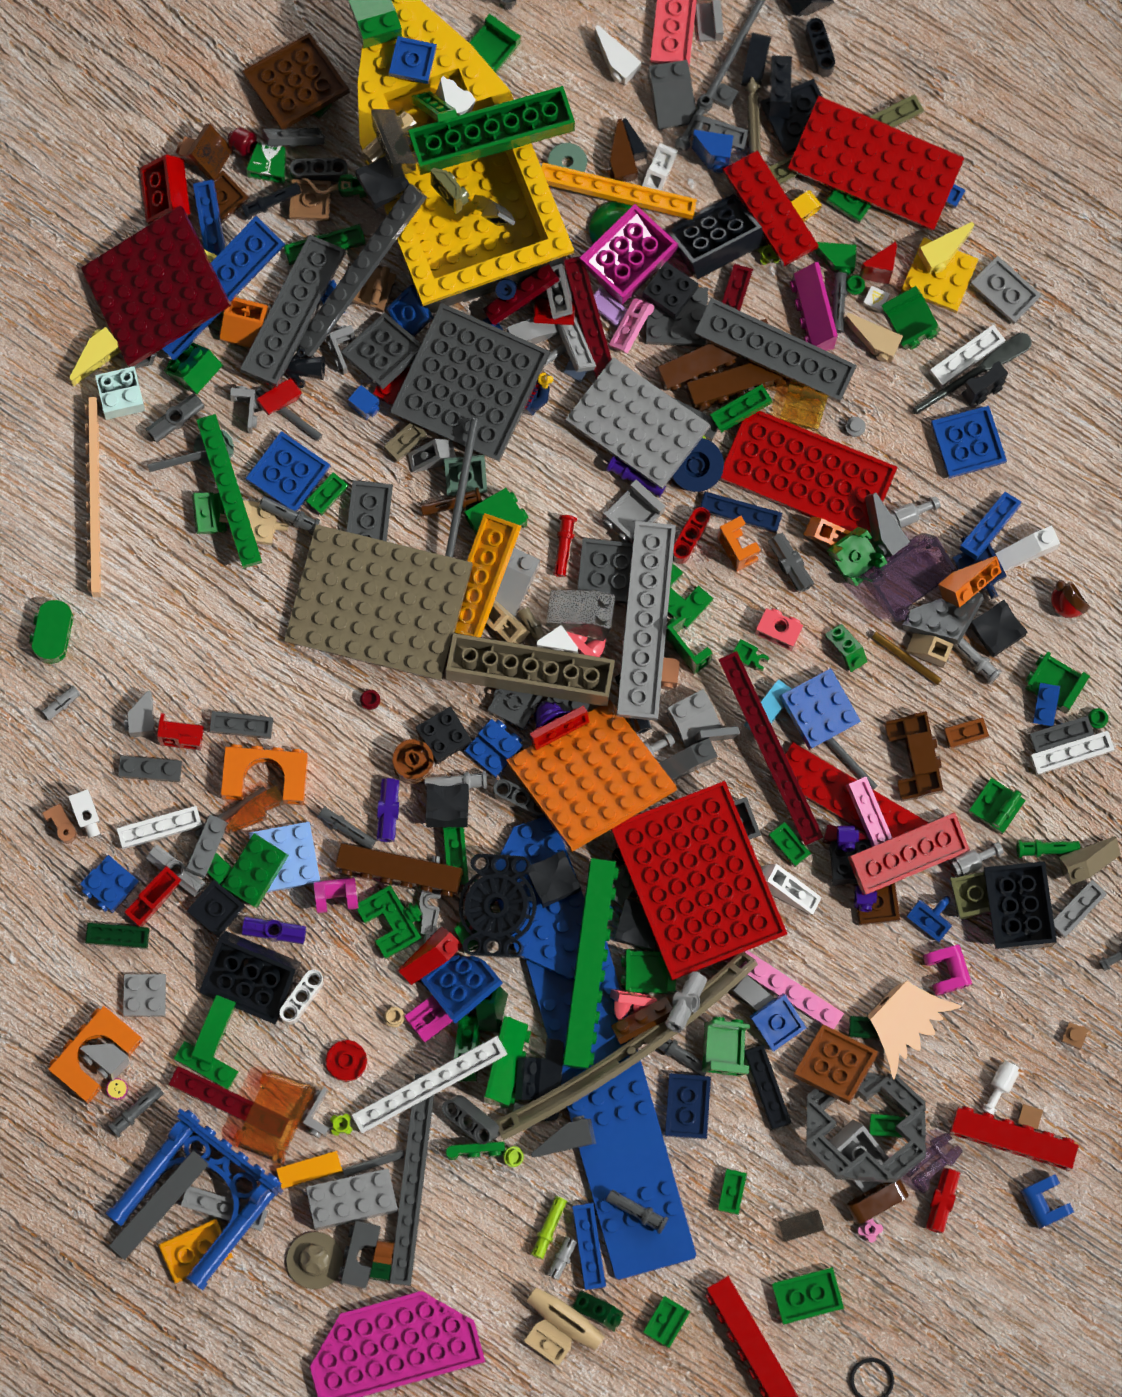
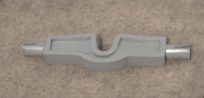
(429, 912)

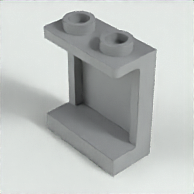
(633, 506)

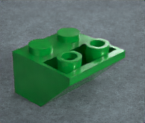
(193, 367)

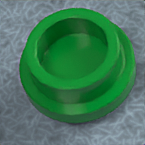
(855, 285)
(1098, 718)
(413, 912)

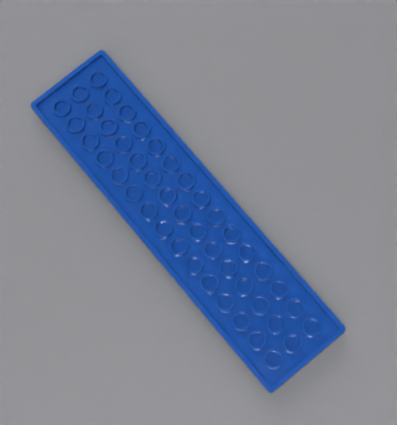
(628, 1139)

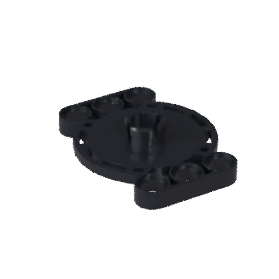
(485, 892)

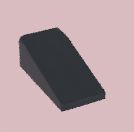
(637, 146)

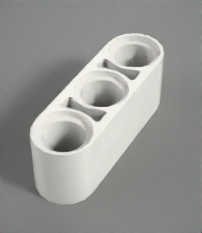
(302, 987)

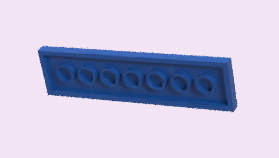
(235, 269)

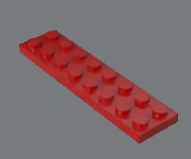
(827, 788)

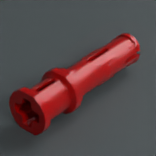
(565, 537)

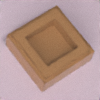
(1030, 1116)

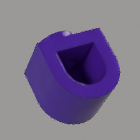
(846, 838)
(864, 902)

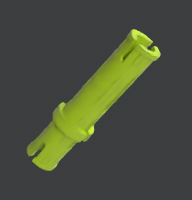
(548, 1228)

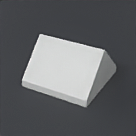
(558, 640)

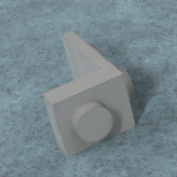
(340, 335)
(246, 395)
(316, 1128)

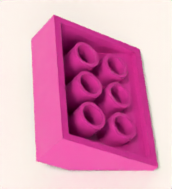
(629, 254)

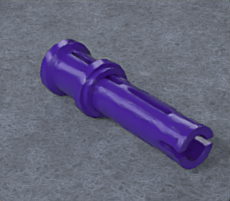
(627, 472)

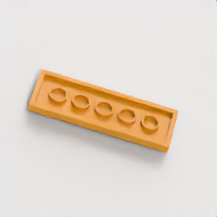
(490, 559)

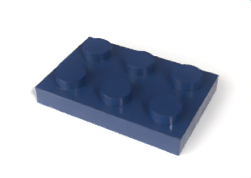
(687, 1106)

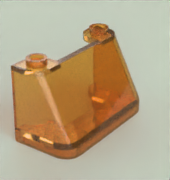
(274, 1117)

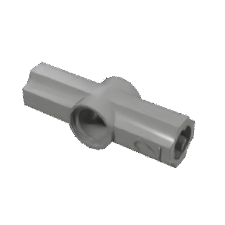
(161, 859)
(686, 1002)

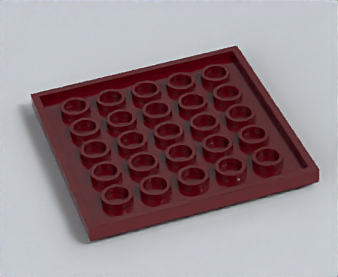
(155, 286)

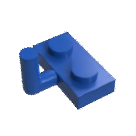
(930, 919)

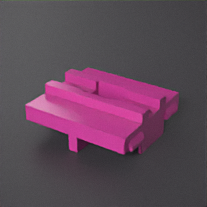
(429, 1030)

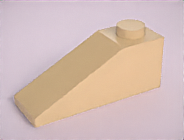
(878, 340)

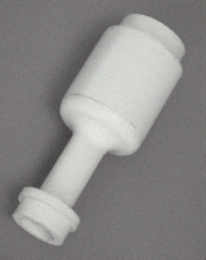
(1002, 1083)

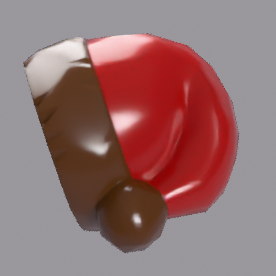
(1068, 600)

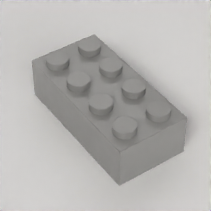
(352, 1199)

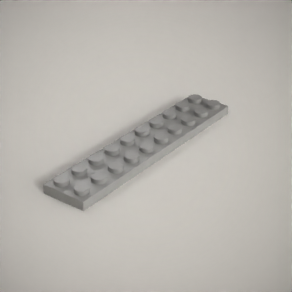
(646, 621)

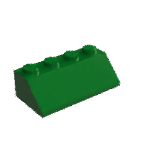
(504, 1070)

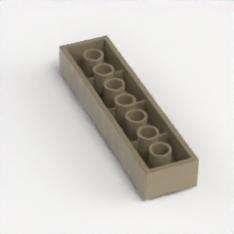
(530, 669)

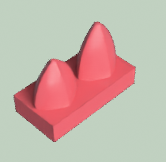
(593, 648)
(624, 999)

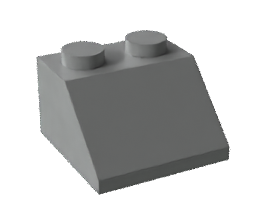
(693, 715)

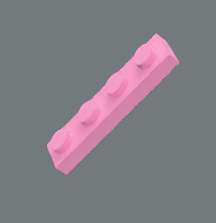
(869, 811)

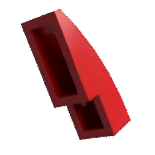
(153, 896)

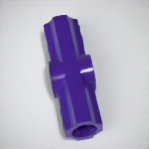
(388, 810)
(288, 932)

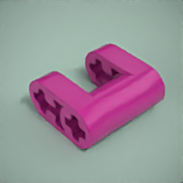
(335, 889)
(957, 968)

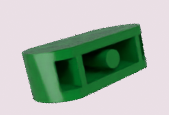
(52, 631)

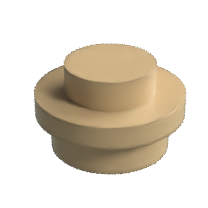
(394, 1017)

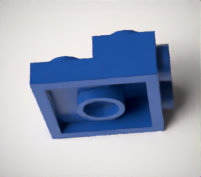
(494, 747)
(109, 884)

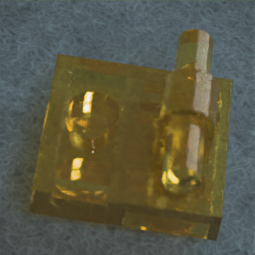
(803, 406)

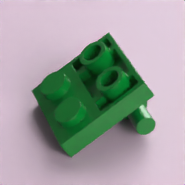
(997, 805)

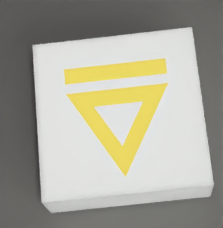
(875, 299)

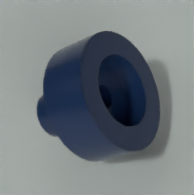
(504, 293)

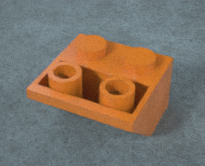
(243, 322)

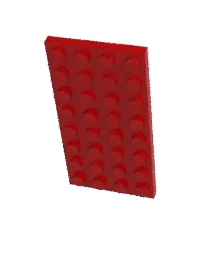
(876, 163)
(805, 471)

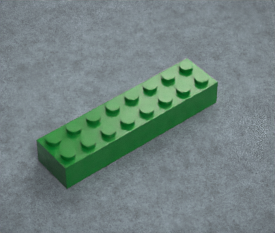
(492, 130)

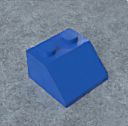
(713, 149)

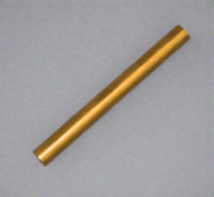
(907, 658)

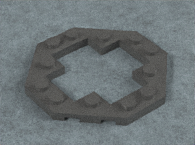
(866, 1166)

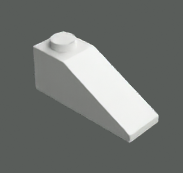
(619, 60)
(1029, 548)
(790, 889)

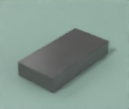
(717, 734)

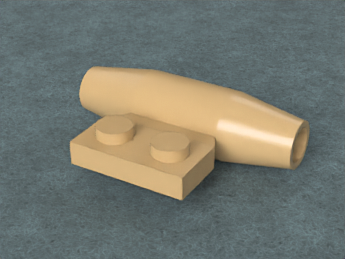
(560, 1326)

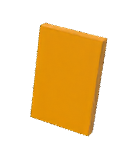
(187, 1249)

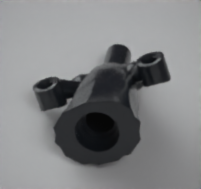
(305, 367)

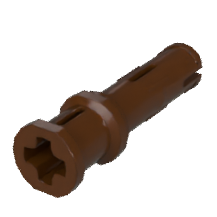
(430, 508)

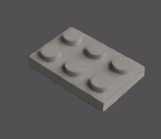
(1005, 290)

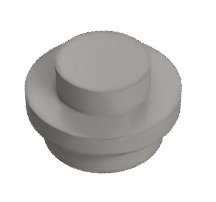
(855, 426)

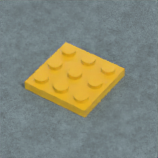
(942, 288)

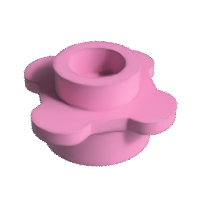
(876, 1229)

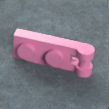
(631, 325)

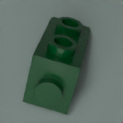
(598, 1310)

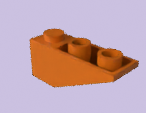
(966, 582)

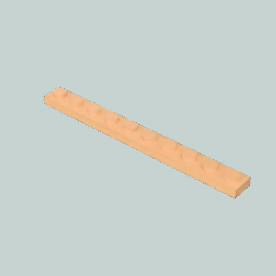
(93, 505)

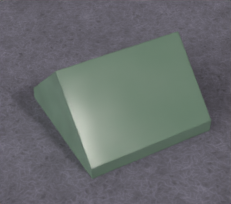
(476, 475)

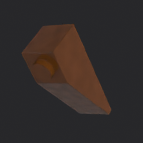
(622, 163)

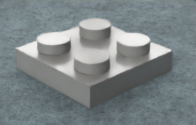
(144, 995)

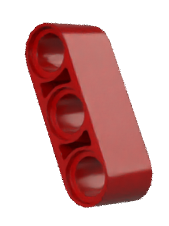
(697, 528)

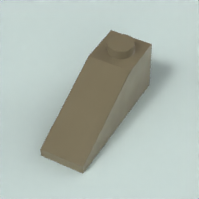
(1089, 860)

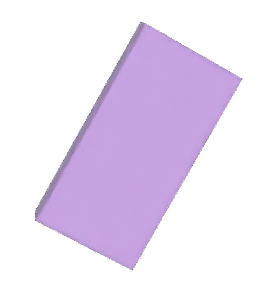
(609, 307)

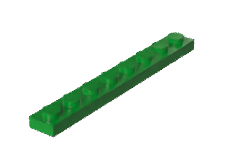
(229, 491)

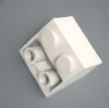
(456, 97)

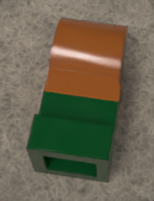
(382, 1261)

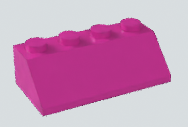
(814, 307)

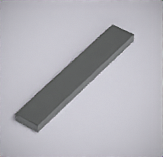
(159, 1205)

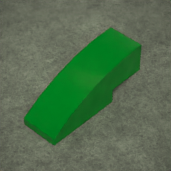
(213, 1029)

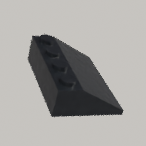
(716, 236)
(1020, 906)
(259, 985)

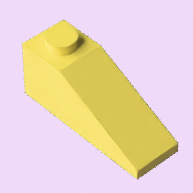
(940, 251)
(97, 352)

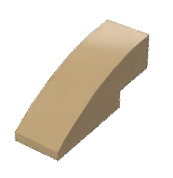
(506, 624)

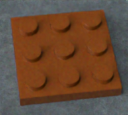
(835, 1064)

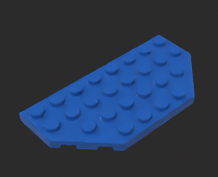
(556, 928)

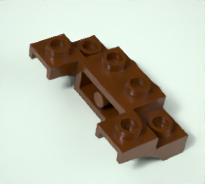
(921, 754)

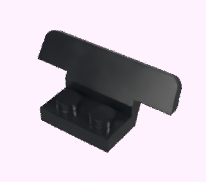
(540, 1075)

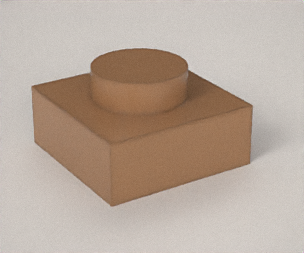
(1074, 1035)

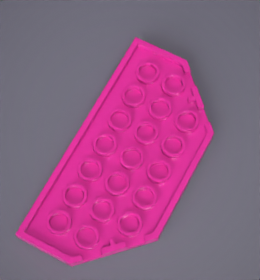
(394, 1346)

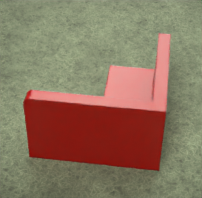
(179, 734)

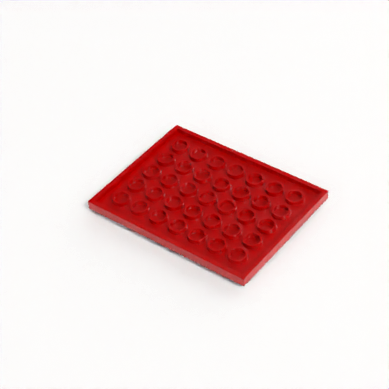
(698, 880)

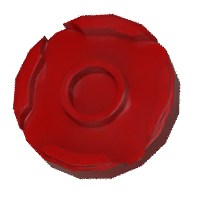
(346, 1060)

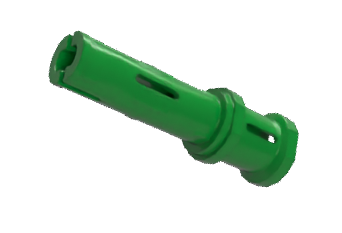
(1038, 848)

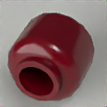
(242, 141)

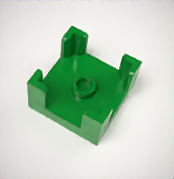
(855, 555)

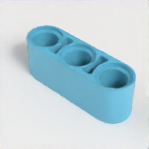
(772, 703)

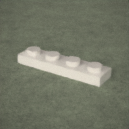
(967, 356)
(1072, 753)
(159, 827)

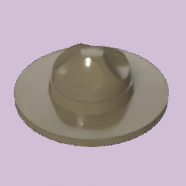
(314, 1260)

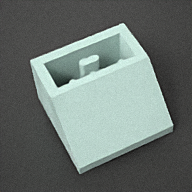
(120, 393)

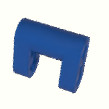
(1038, 1206)

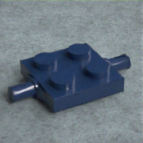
(964, 560)

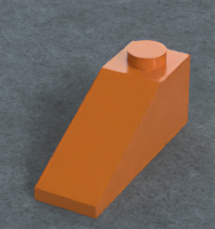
(825, 531)

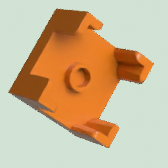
(738, 556)

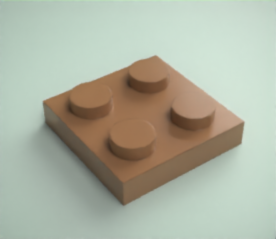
(310, 204)

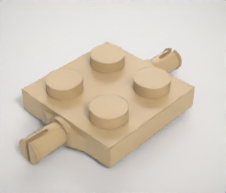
(262, 523)

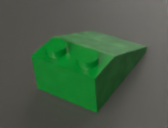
(375, 21)

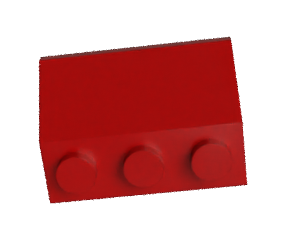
(164, 187)

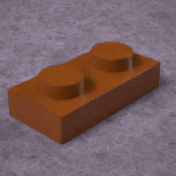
(966, 733)

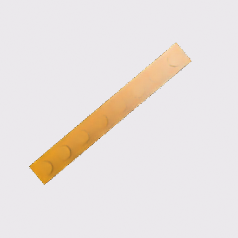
(619, 191)

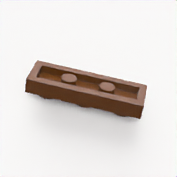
(642, 1020)

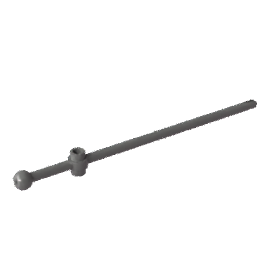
(705, 101)
(461, 487)

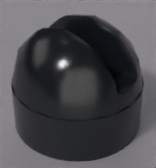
(614, 858)

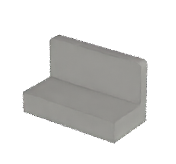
(709, 21)

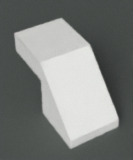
(660, 167)

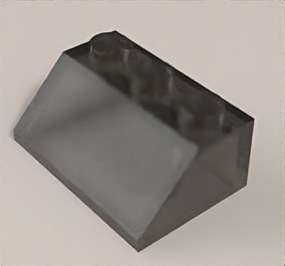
(393, 142)

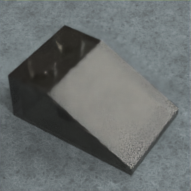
(581, 612)

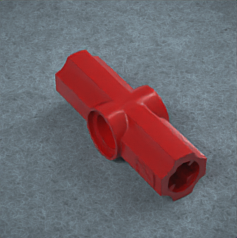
(943, 1200)

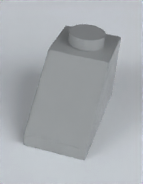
(431, 455)
(141, 717)

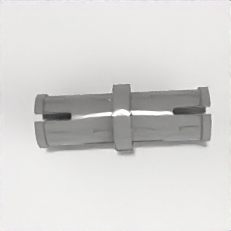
(61, 702)
(562, 1258)

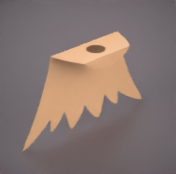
(902, 1016)

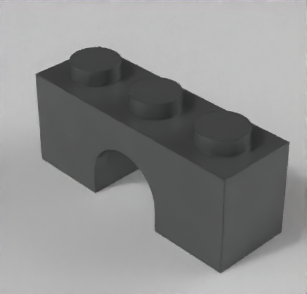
(362, 1236)

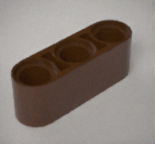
(876, 1201)

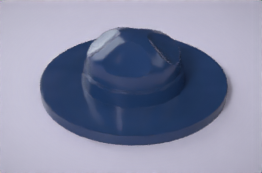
(701, 467)

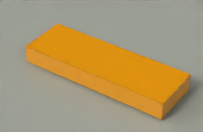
(309, 1170)

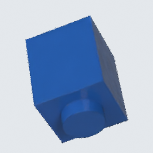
(364, 402)

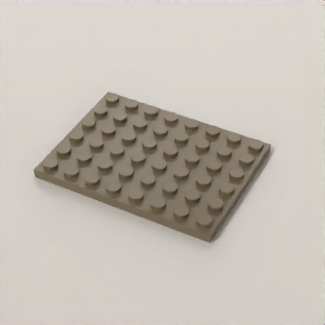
(378, 602)

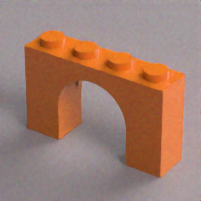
(239, 760)
(102, 1025)

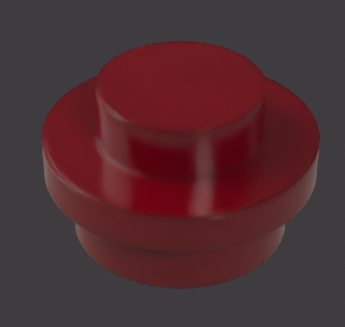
(370, 699)

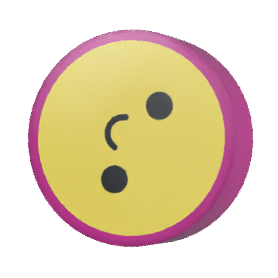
(117, 1089)

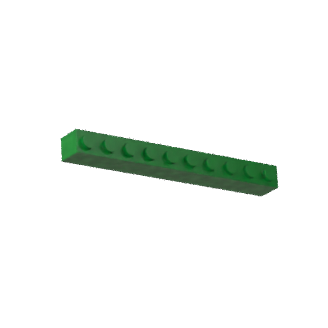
(589, 964)

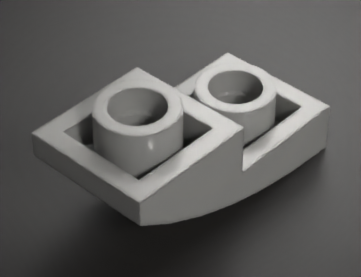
(752, 993)

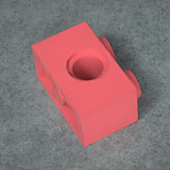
(784, 639)

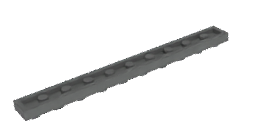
(362, 269)
(411, 1192)

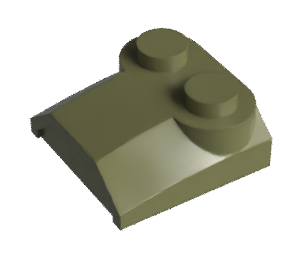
(449, 189)
(970, 895)

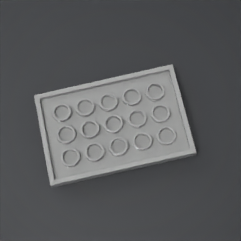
(637, 423)

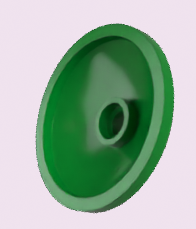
(605, 218)

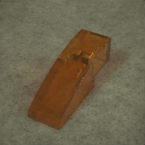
(255, 810)

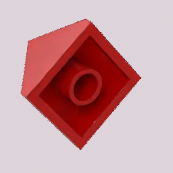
(880, 266)

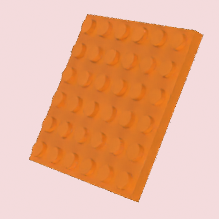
(592, 777)

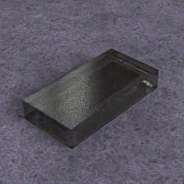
(801, 1226)

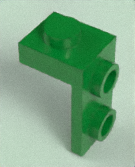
(848, 646)

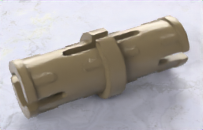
(531, 623)

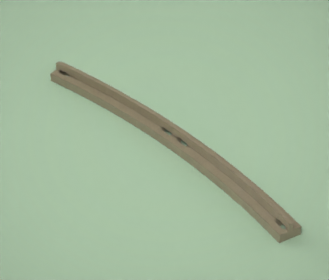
(610, 1066)

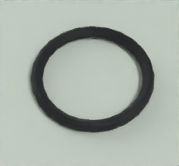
(885, 1365)

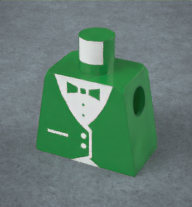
(268, 163)

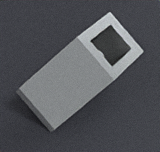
(106, 1058)

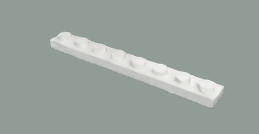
(429, 1084)

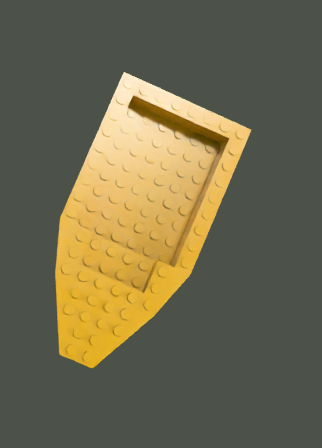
(462, 253)

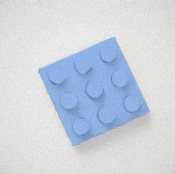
(301, 865)

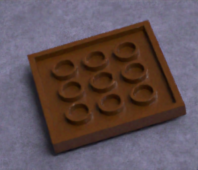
(296, 81)

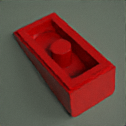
(279, 397)

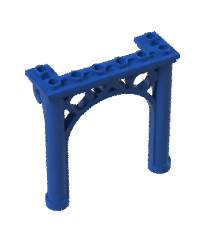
(162, 1161)

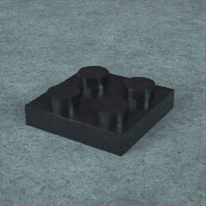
(216, 908)

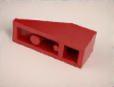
(430, 955)

